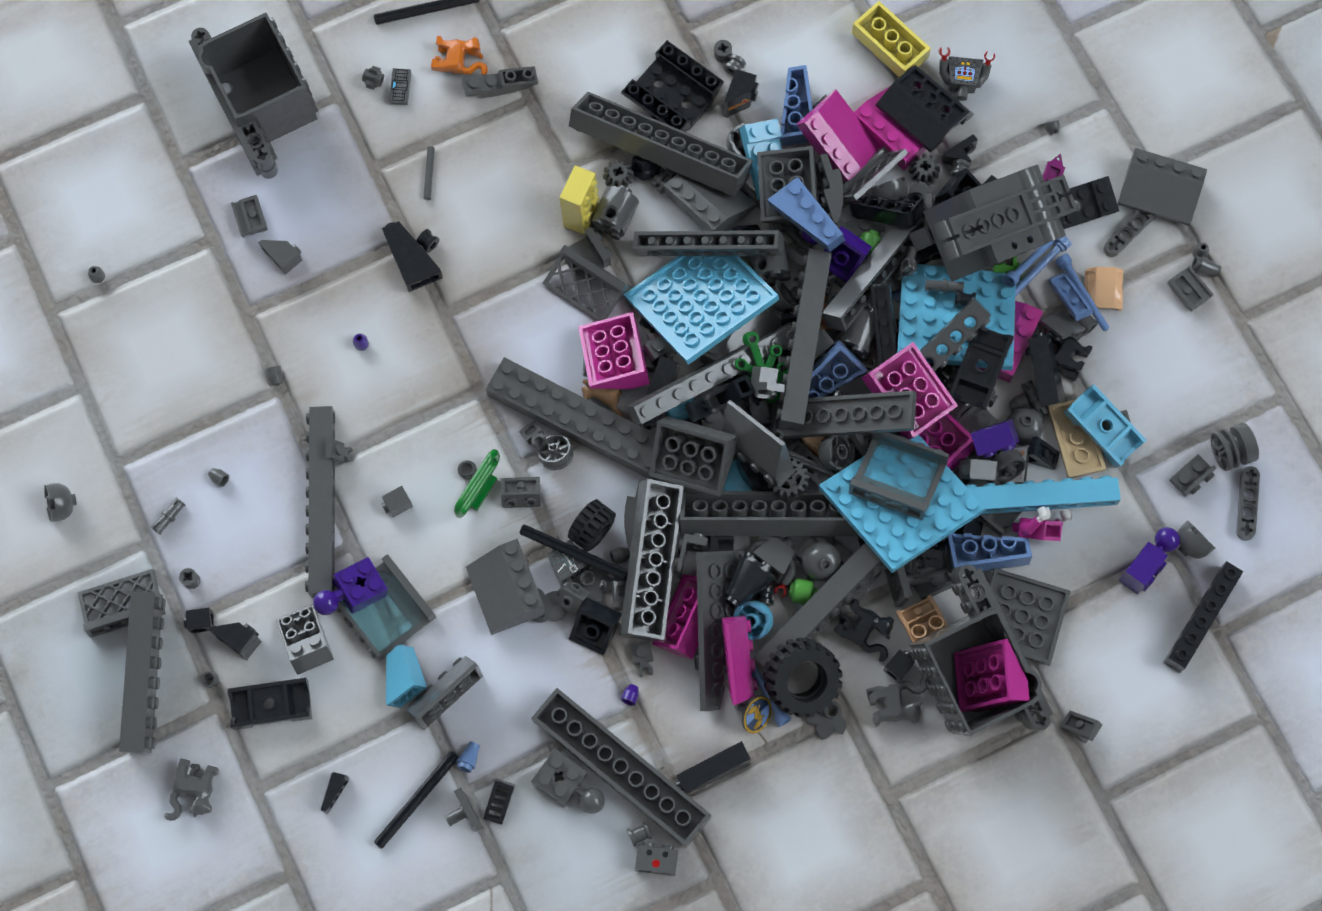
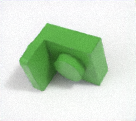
(1004, 268)

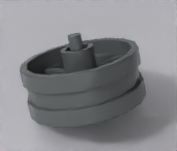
(555, 452)
(1009, 465)

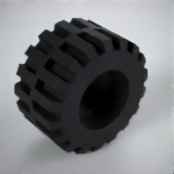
(591, 525)

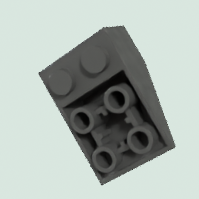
(304, 639)

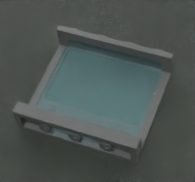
(899, 474)
(391, 618)

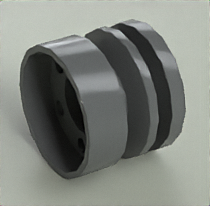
(1234, 447)

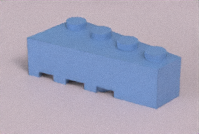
(796, 105)
(803, 210)
(834, 370)
(987, 551)

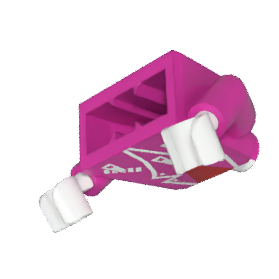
(1041, 527)

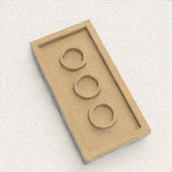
(1078, 451)

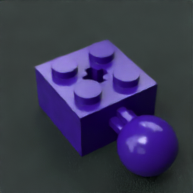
(847, 255)
(995, 437)
(1150, 560)
(354, 595)

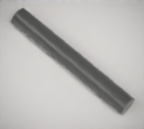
(429, 172)

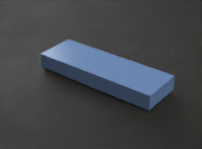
(1070, 296)

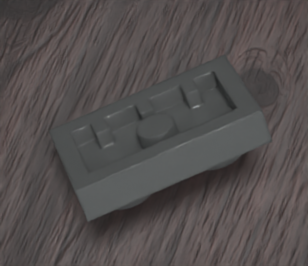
(1193, 474)
(520, 492)

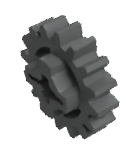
(789, 486)

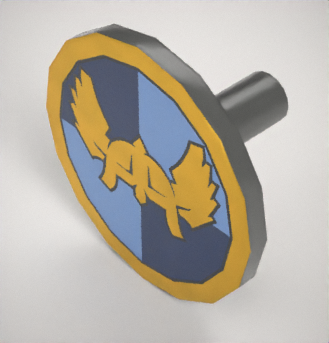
(755, 713)

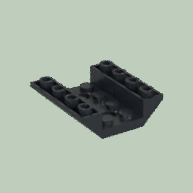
(682, 82)
(920, 110)

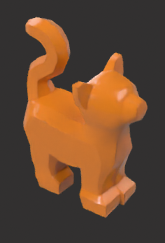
(455, 56)

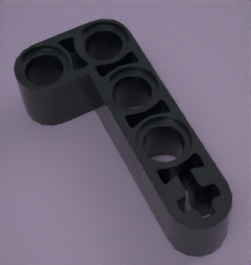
(889, 211)

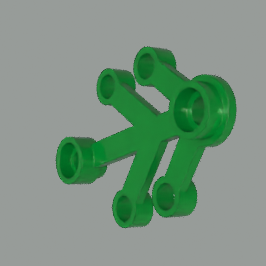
(759, 360)

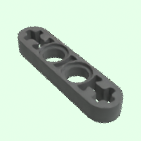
(1131, 229)
(1244, 502)

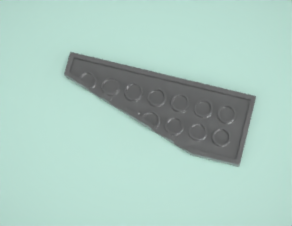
(713, 579)

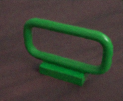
(479, 485)

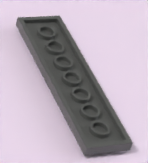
(853, 415)

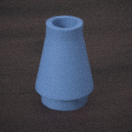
(468, 758)

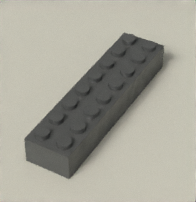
(651, 560)
(141, 672)

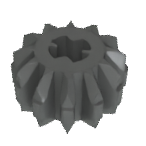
(618, 169)
(931, 169)

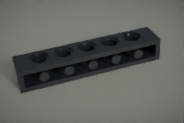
(1203, 617)

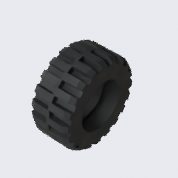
(819, 694)

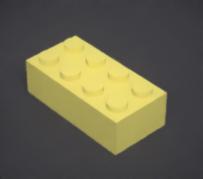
(890, 39)
(579, 199)

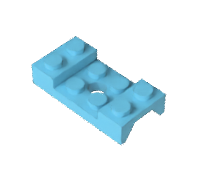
(759, 138)
(1090, 411)

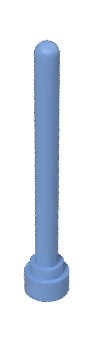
(1062, 244)
(1064, 263)
(1012, 277)
(781, 716)

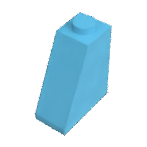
(403, 676)

